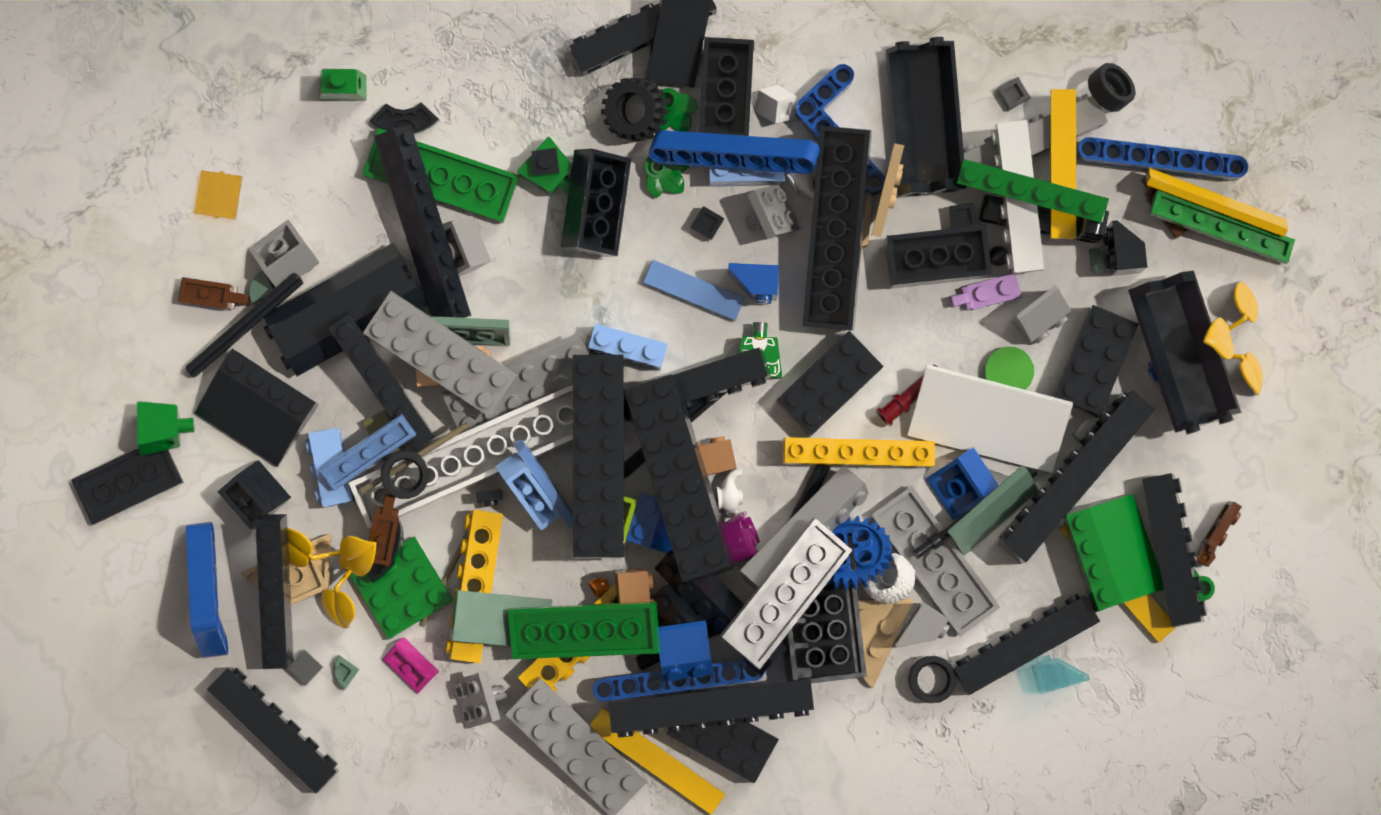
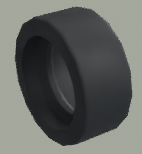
(1104, 94)
(418, 487)
(932, 698)

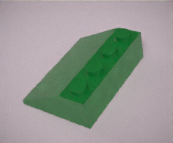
(1113, 552)

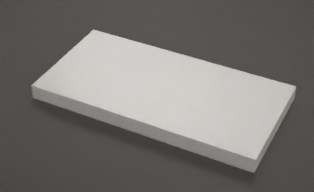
(990, 417)

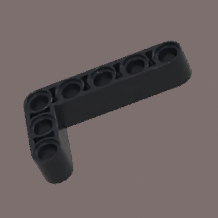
(1086, 229)

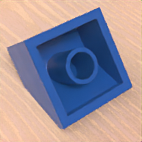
(756, 280)
(962, 483)
(648, 525)
(685, 651)

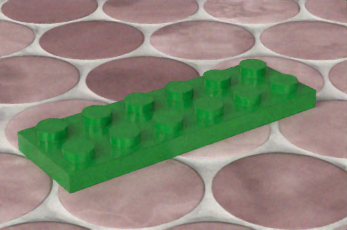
(457, 180)
(584, 630)

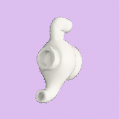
(802, 183)
(728, 496)

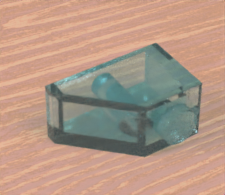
(1055, 674)

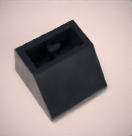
(1125, 250)
(254, 493)
(673, 608)

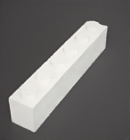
(1021, 217)

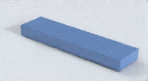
(693, 290)
(367, 452)
(544, 481)

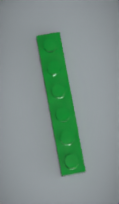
(1033, 190)
(1221, 227)

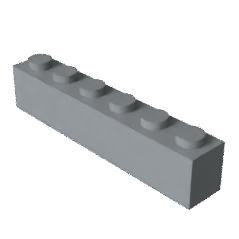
(1088, 118)
(829, 506)

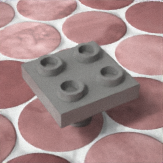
(771, 212)
(478, 699)

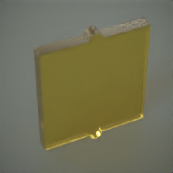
(218, 194)

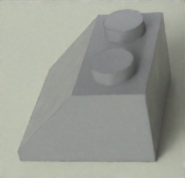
(466, 245)
(283, 254)
(1041, 315)
(923, 626)

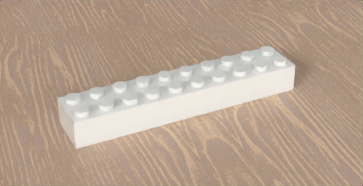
(475, 453)

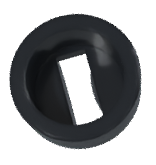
(994, 251)

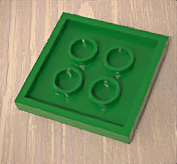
(405, 592)

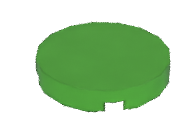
(1010, 367)

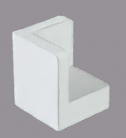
(776, 104)

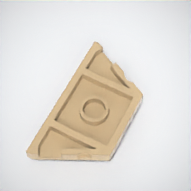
(888, 193)
(305, 580)
(879, 631)

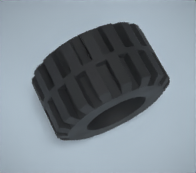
(616, 104)

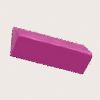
(410, 665)

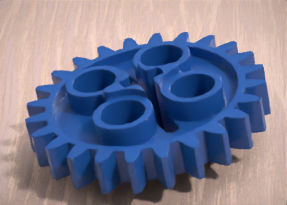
(876, 550)

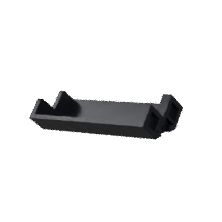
(926, 116)
(303, 322)
(1187, 368)

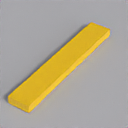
(1063, 156)
(1216, 202)
(1146, 612)
(661, 764)

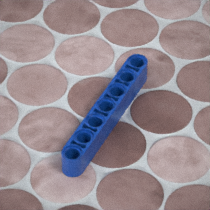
(734, 151)
(1173, 156)
(667, 686)

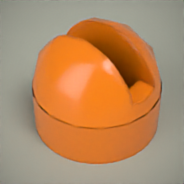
(599, 586)

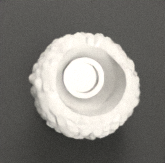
(895, 584)

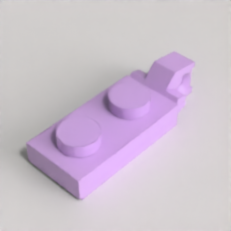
(988, 293)

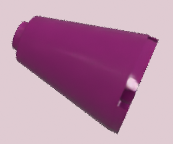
(741, 537)

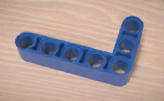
(820, 116)
(204, 591)

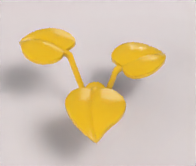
(1219, 337)
(355, 556)

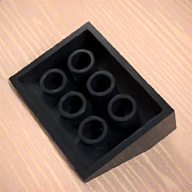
(255, 407)
(827, 639)

